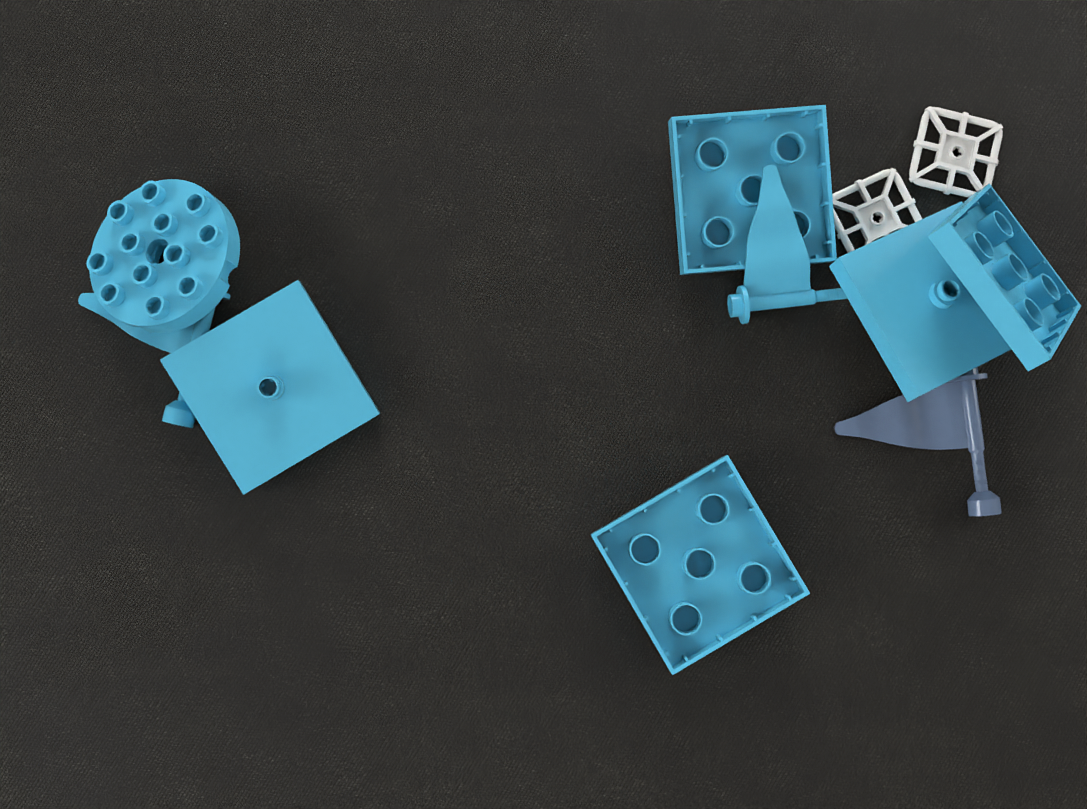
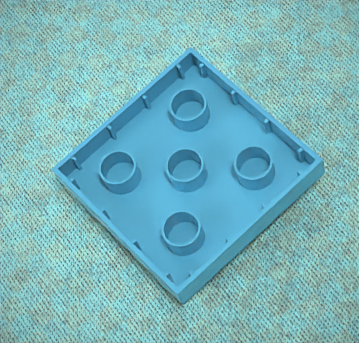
(719, 179)
(1007, 276)
(917, 308)
(270, 386)
(699, 564)

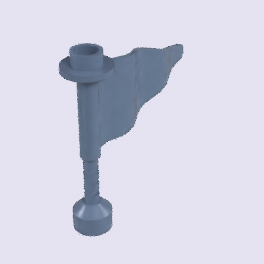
(935, 421)

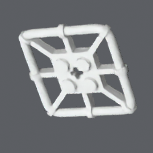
(948, 142)
(879, 206)

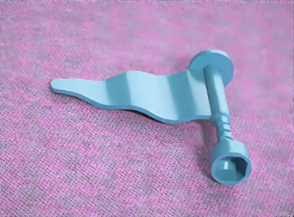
(775, 258)
(178, 410)

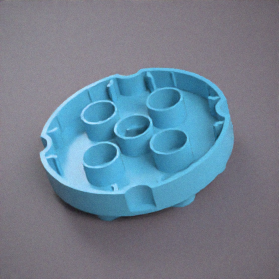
(198, 255)

